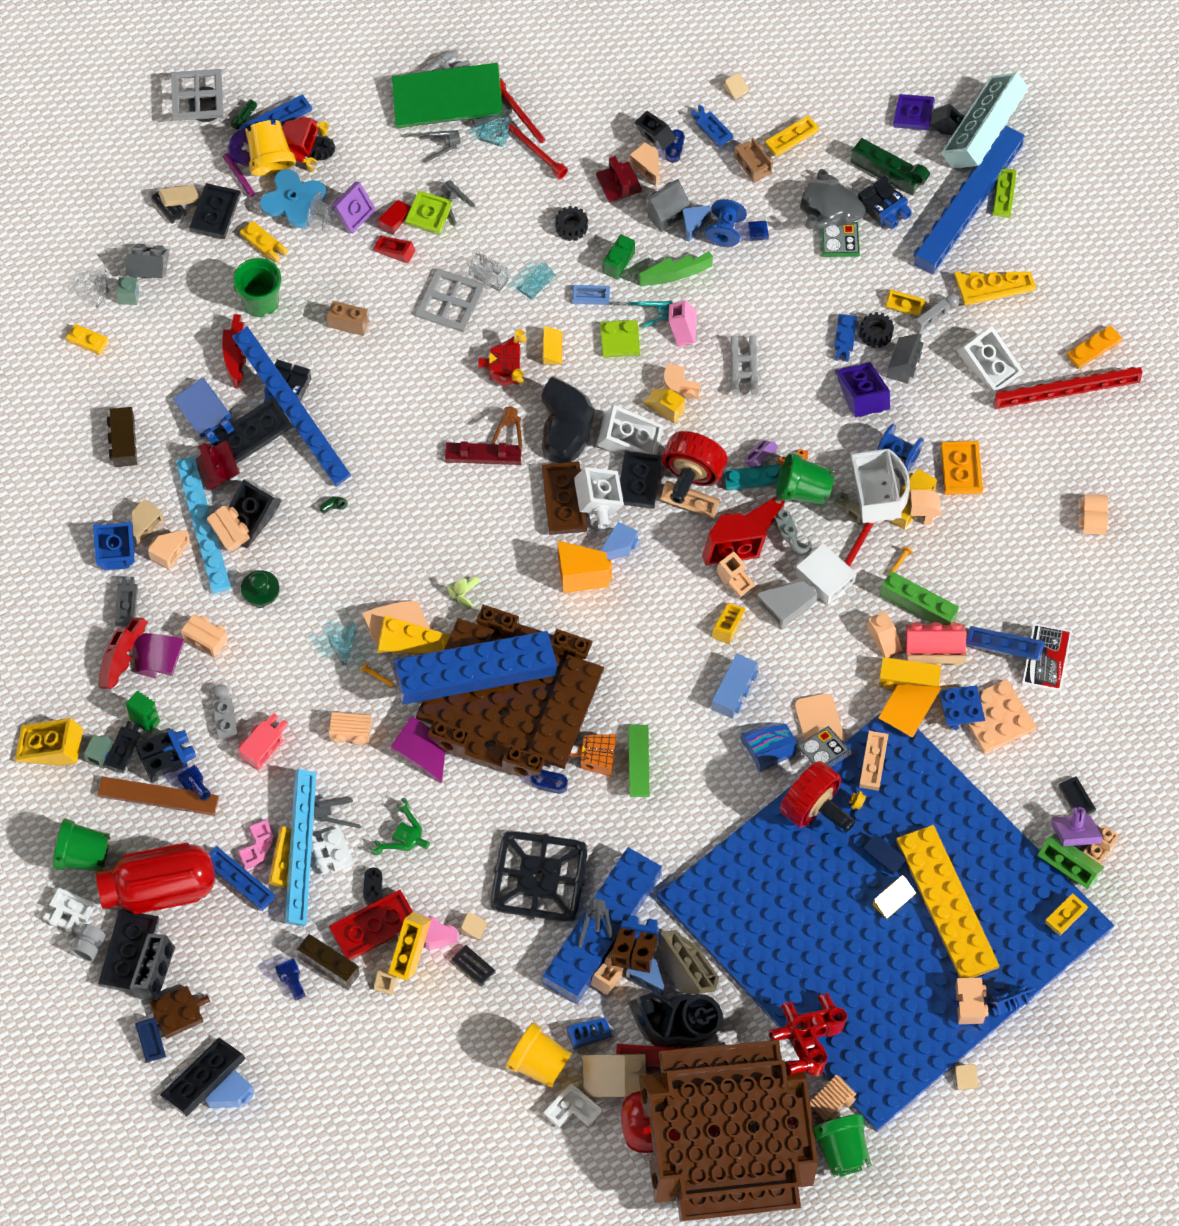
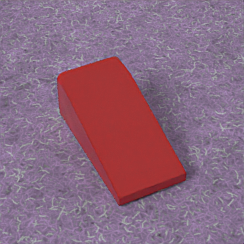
(394, 217)
(395, 248)

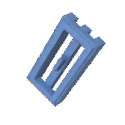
(591, 297)

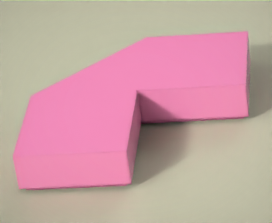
(257, 853)

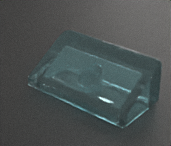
(536, 280)

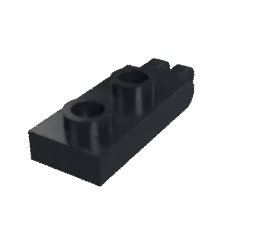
(123, 748)

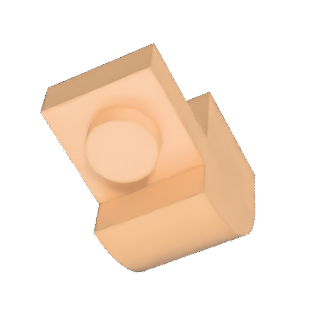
(675, 381)
(925, 504)
(732, 574)

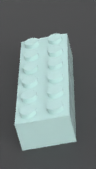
(984, 120)

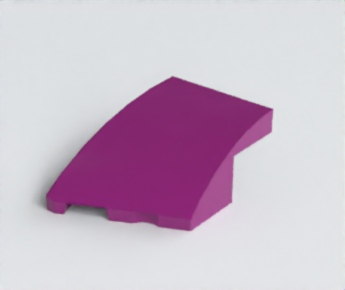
(156, 654)
(419, 749)

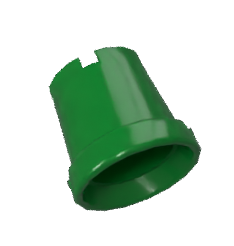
(258, 286)
(803, 481)
(80, 847)
(843, 1144)

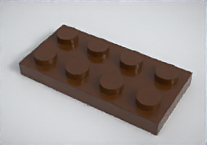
(562, 499)

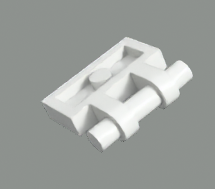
(337, 850)
(72, 906)

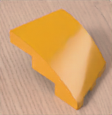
(908, 707)

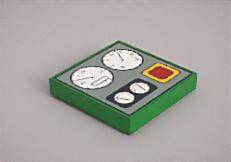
(841, 241)

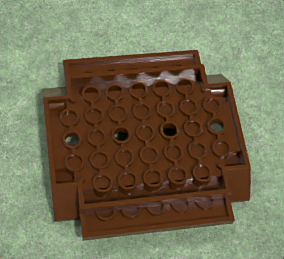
(542, 712)
(737, 1168)

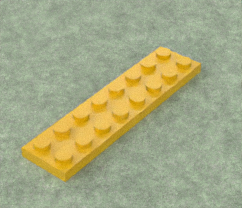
(947, 903)

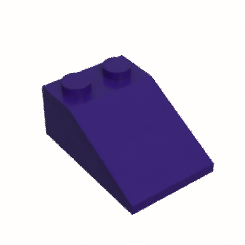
(863, 389)

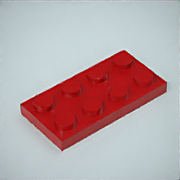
(371, 925)

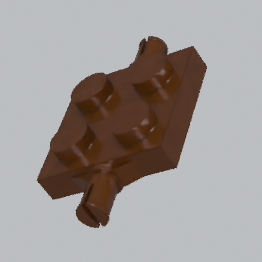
(178, 1011)

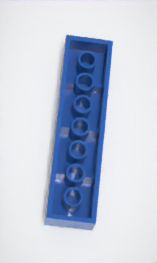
(474, 667)
(624, 895)

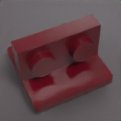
(618, 180)
(216, 464)

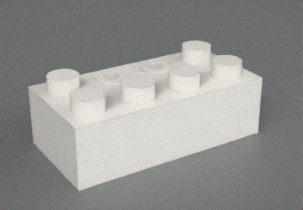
(879, 485)

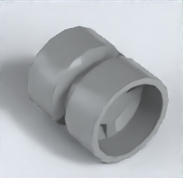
(89, 939)

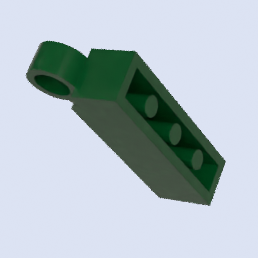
(883, 163)

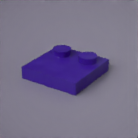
(913, 112)

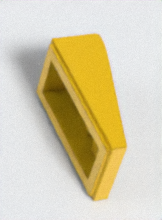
(725, 633)

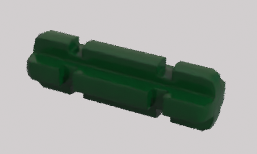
(243, 114)

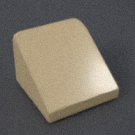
(735, 86)
(473, 926)
(385, 982)
(966, 1076)

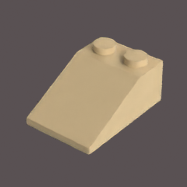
(612, 1074)

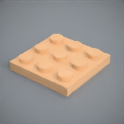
(1004, 717)

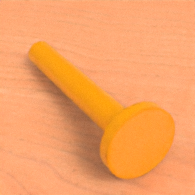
(907, 550)
(377, 675)

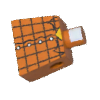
(596, 753)

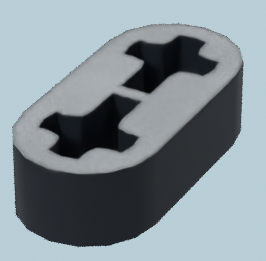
(368, 886)

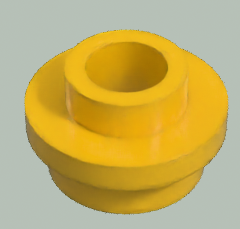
(857, 800)

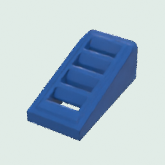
(584, 1041)

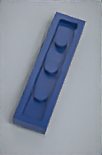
(286, 112)
(1004, 643)
(241, 879)

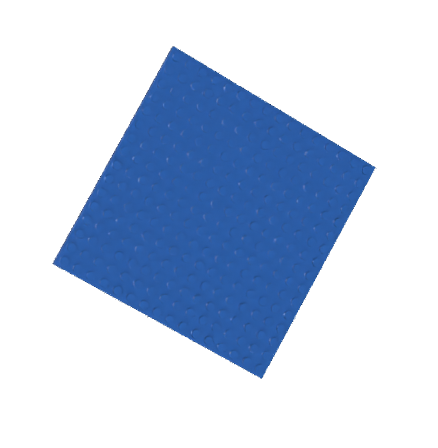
(798, 919)

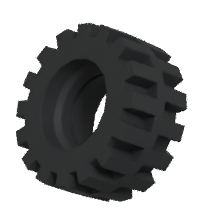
(571, 214)
(876, 339)

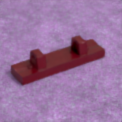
(483, 453)

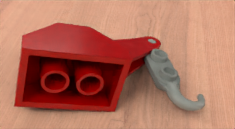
(747, 533)

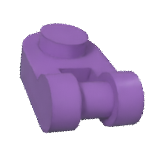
(759, 453)

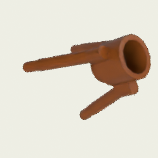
(509, 418)

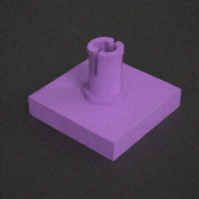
(353, 207)
(1076, 829)

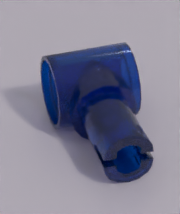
(193, 780)
(289, 974)

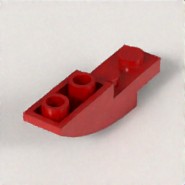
(232, 354)
(115, 657)

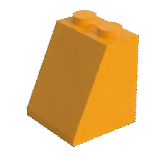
(582, 567)

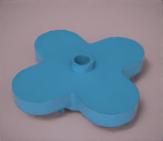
(291, 198)

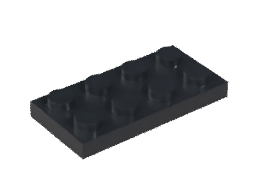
(255, 429)
(125, 949)
(202, 1076)

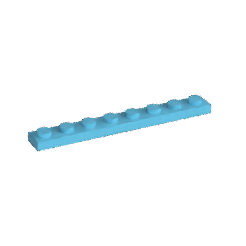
(204, 532)
(300, 848)

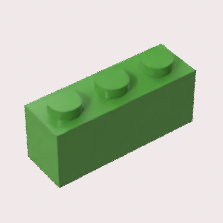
(1071, 861)

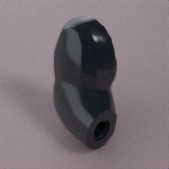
(569, 421)
(677, 1021)

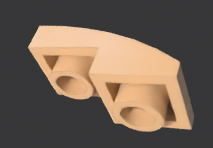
(1100, 851)

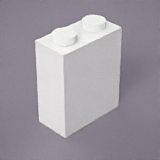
(826, 573)

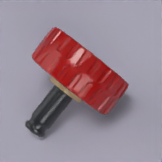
(693, 461)
(813, 795)

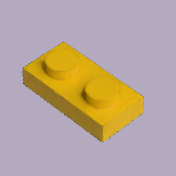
(87, 339)
(1066, 914)

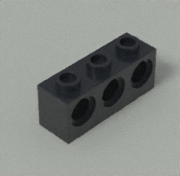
(152, 967)

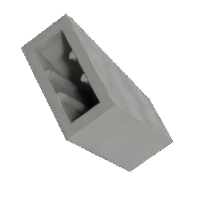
(787, 602)

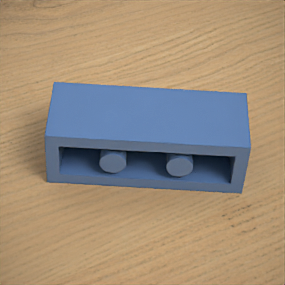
(735, 686)

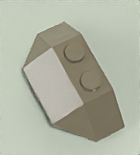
(686, 964)

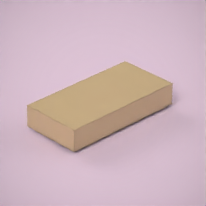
(179, 195)

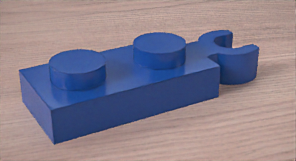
(711, 126)
(845, 335)

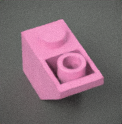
(683, 322)
(440, 935)

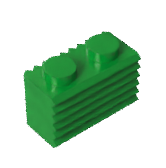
(618, 256)
(143, 711)

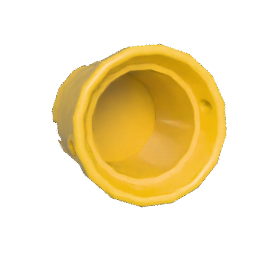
(268, 149)
(538, 1056)

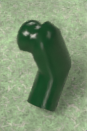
(333, 503)

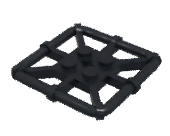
(547, 886)

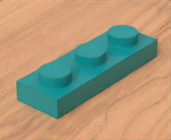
(751, 477)

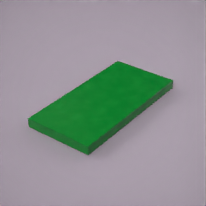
(447, 95)

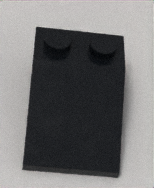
(254, 507)

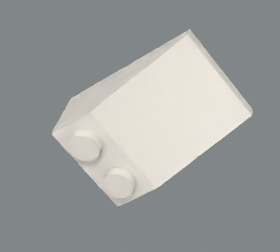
(990, 359)
(628, 432)

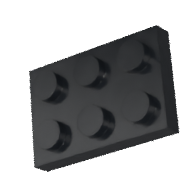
(215, 211)
(640, 479)

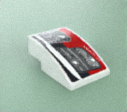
(1050, 670)

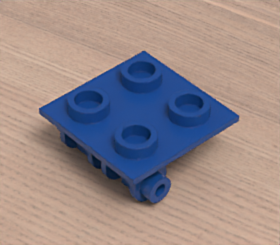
(961, 706)
(1019, 996)

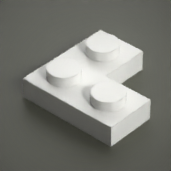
(572, 1102)

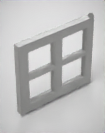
(197, 94)
(431, 293)

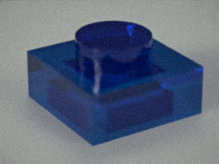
(758, 230)

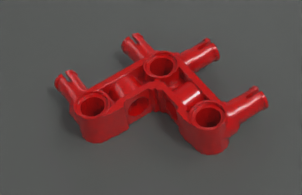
(804, 1031)

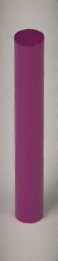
(234, 168)

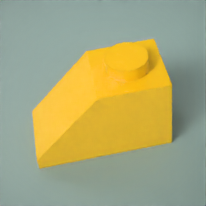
(666, 403)

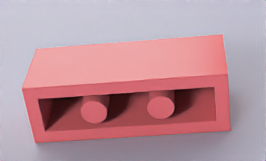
(935, 638)

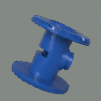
(728, 213)
(901, 447)

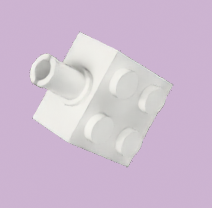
(599, 493)

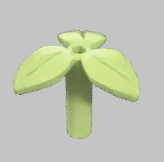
(461, 588)

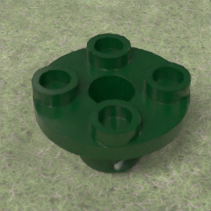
(260, 588)

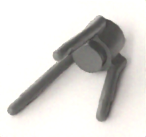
(450, 138)
(451, 191)
(324, 808)
(596, 911)

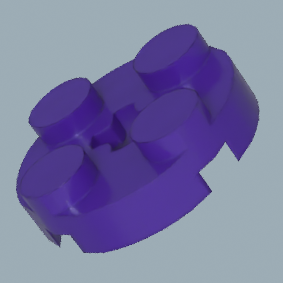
(235, 148)

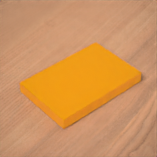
(961, 467)

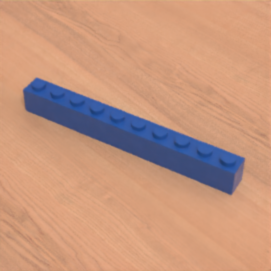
(968, 201)

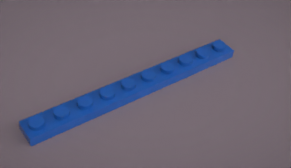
(291, 406)

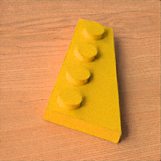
(986, 287)
(405, 637)

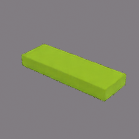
(1004, 193)

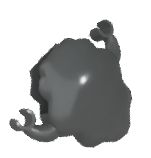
(830, 202)

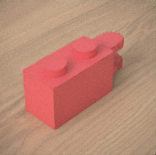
(262, 742)

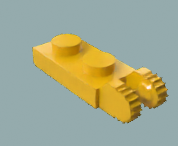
(262, 241)

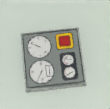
(824, 747)

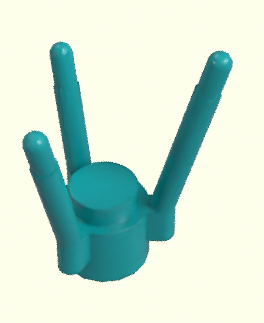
(662, 308)

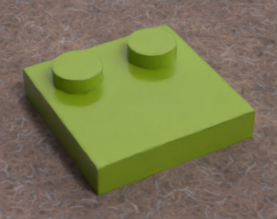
(429, 212)
(620, 338)

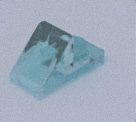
(495, 132)
(343, 645)

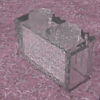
(488, 271)

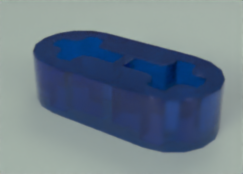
(678, 146)
(549, 782)

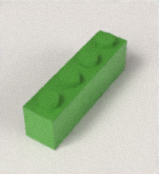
(918, 600)

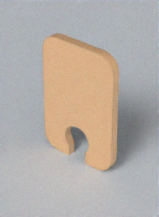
(817, 713)

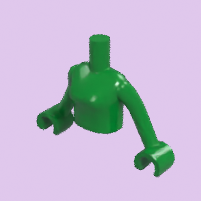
(405, 835)

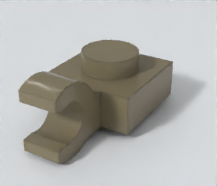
(851, 509)

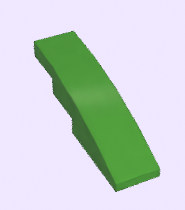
(671, 271)
(639, 761)

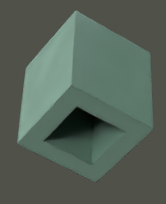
(127, 290)
(98, 750)

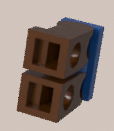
(635, 943)

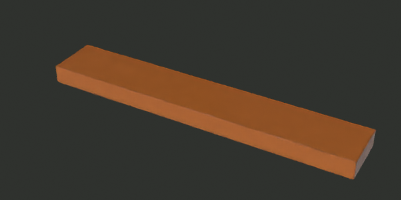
(156, 796)

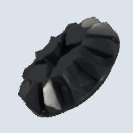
(322, 153)

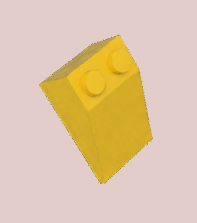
(50, 742)

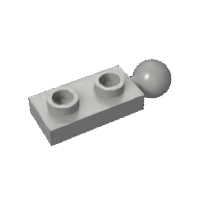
(935, 312)
(224, 713)

